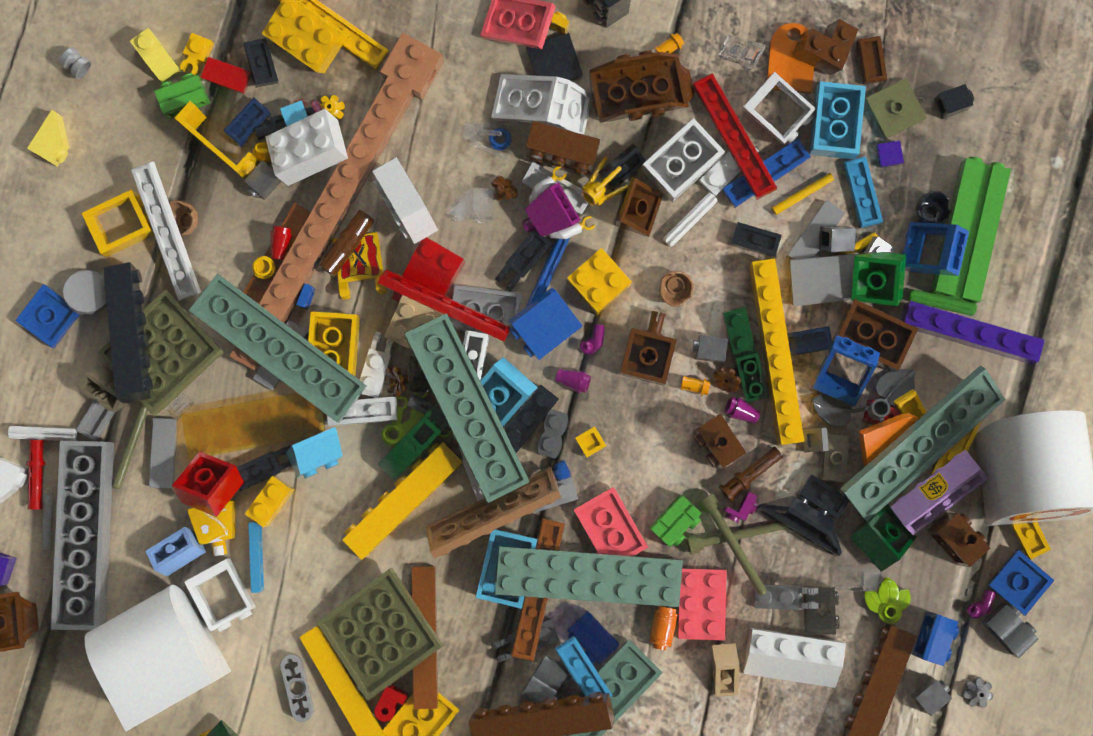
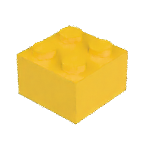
(599, 281)

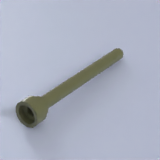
(130, 447)
(710, 505)
(696, 543)

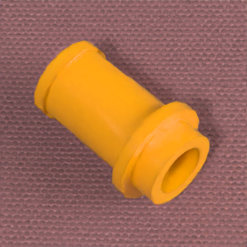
(671, 44)
(695, 385)

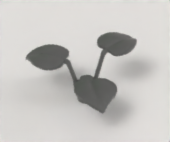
(889, 387)

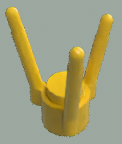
(594, 192)

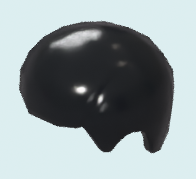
(933, 208)

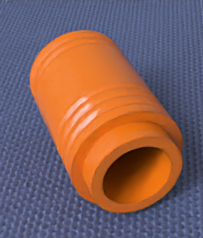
(663, 627)

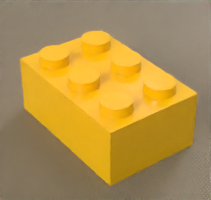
(305, 34)
(336, 337)

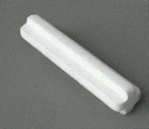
(690, 219)
(41, 433)

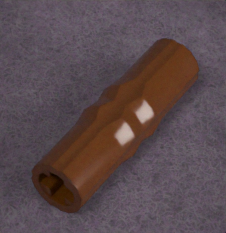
(346, 243)

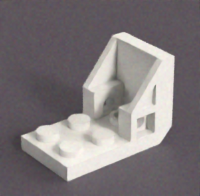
(542, 100)

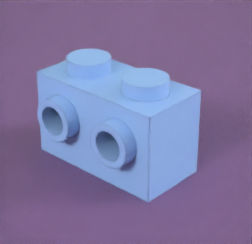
(175, 551)

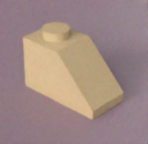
(725, 670)

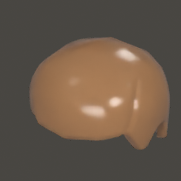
(185, 216)
(676, 288)

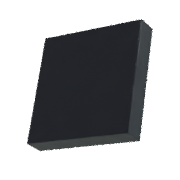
(556, 58)

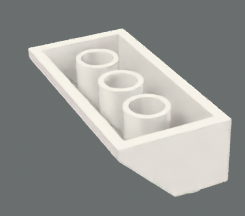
(793, 657)

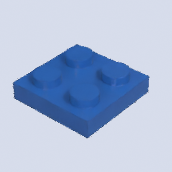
(47, 316)
(1020, 582)

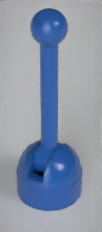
(561, 470)

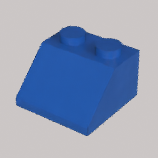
(935, 638)

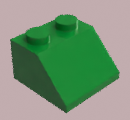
(879, 278)

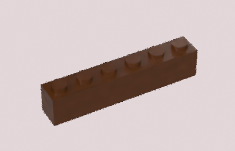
(880, 682)
(546, 718)

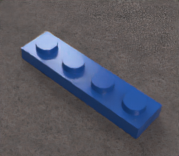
(777, 166)

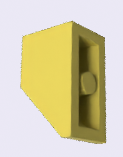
(155, 55)
(51, 140)

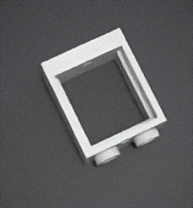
(803, 119)
(202, 604)

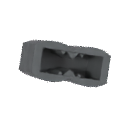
(554, 427)
(1010, 630)
(546, 681)

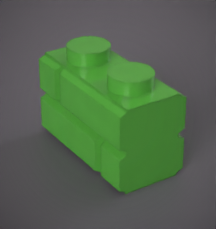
(175, 96)
(675, 521)

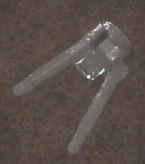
(474, 132)

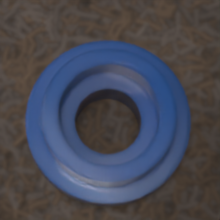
(500, 146)

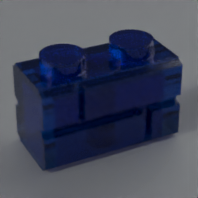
(592, 637)

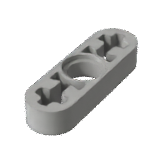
(306, 692)

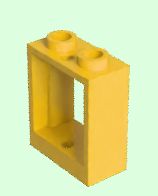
(98, 233)

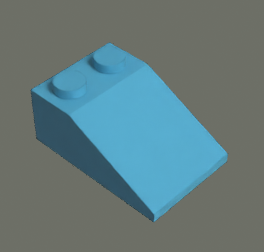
(506, 389)

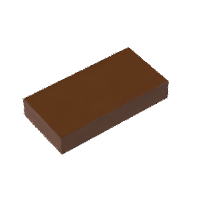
(872, 60)

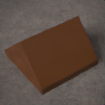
(639, 208)

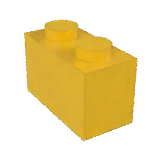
(270, 501)

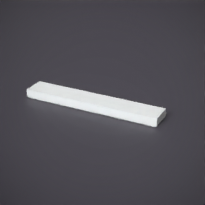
(166, 230)

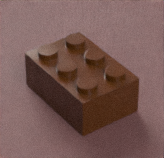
(562, 148)
(878, 331)

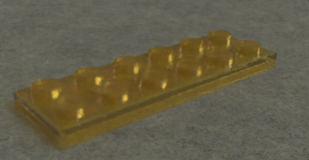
(251, 425)

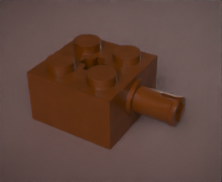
(649, 341)
(718, 442)
(959, 539)

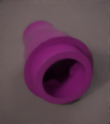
(575, 380)
(740, 410)

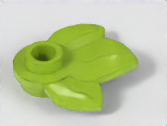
(888, 597)

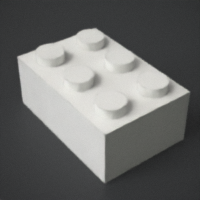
(306, 147)
(682, 160)
(404, 201)

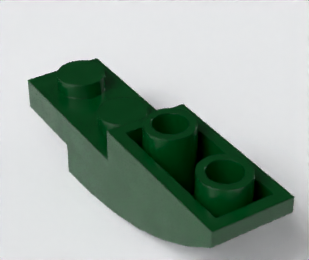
(744, 354)
(414, 442)

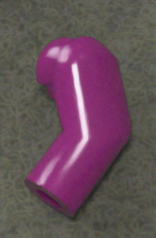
(595, 342)
(982, 607)

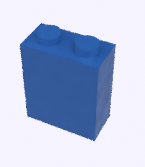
(544, 324)

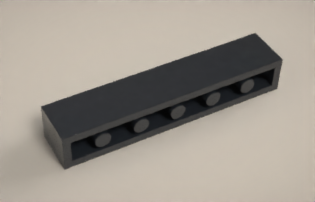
(127, 333)

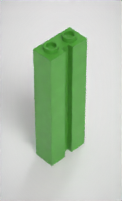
(977, 208)

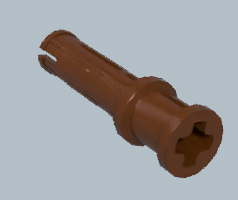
(742, 483)

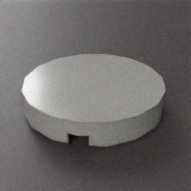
(85, 292)

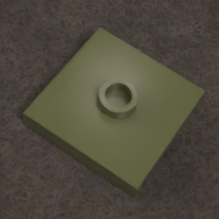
(895, 108)

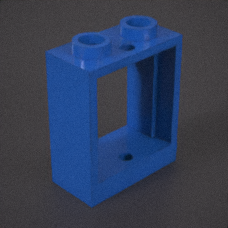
(952, 251)
(847, 390)

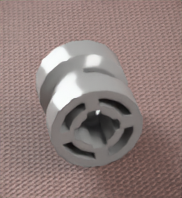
(75, 63)

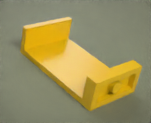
(191, 117)

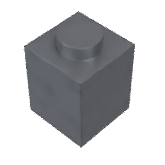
(262, 181)
(710, 348)
(932, 696)

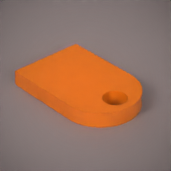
(788, 67)
(881, 435)

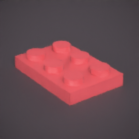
(518, 22)
(610, 525)
(702, 604)

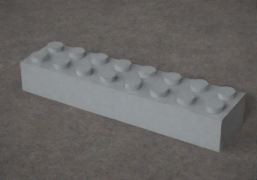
(82, 535)

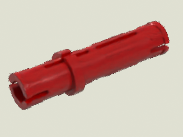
(35, 478)

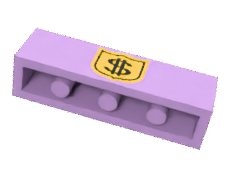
(939, 492)

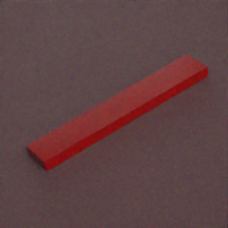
(734, 136)
(444, 305)

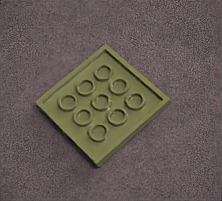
(176, 350)
(380, 634)

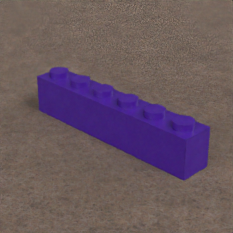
(973, 332)

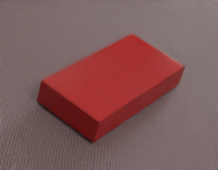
(226, 75)

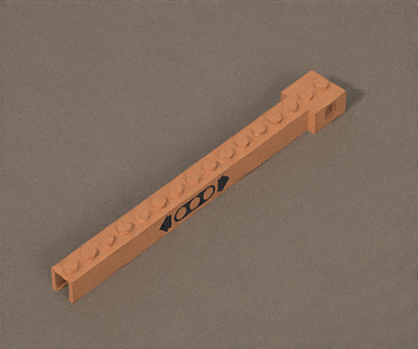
(407, 74)

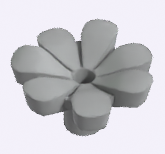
(974, 691)

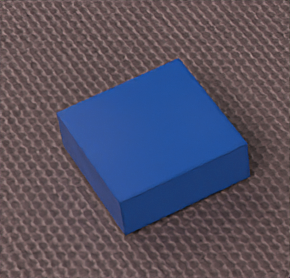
(306, 296)

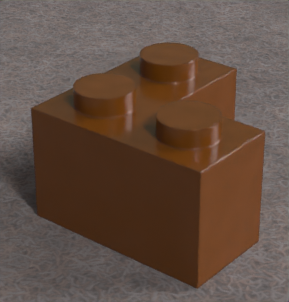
(829, 50)

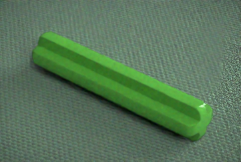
(943, 302)

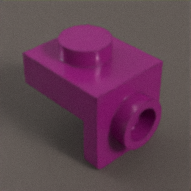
(747, 506)

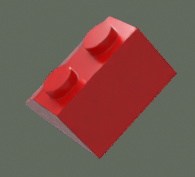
(432, 267)

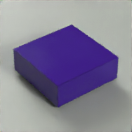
(890, 154)

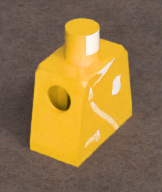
(215, 529)

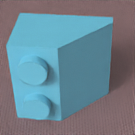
(315, 453)

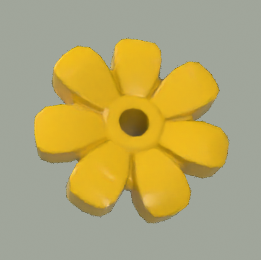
(334, 106)

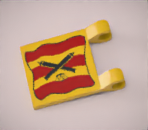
(362, 265)

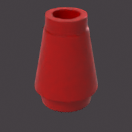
(279, 241)

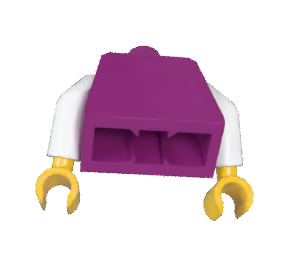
(552, 211)

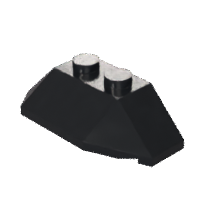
(805, 521)

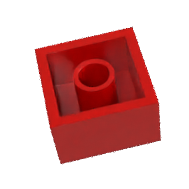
(207, 484)

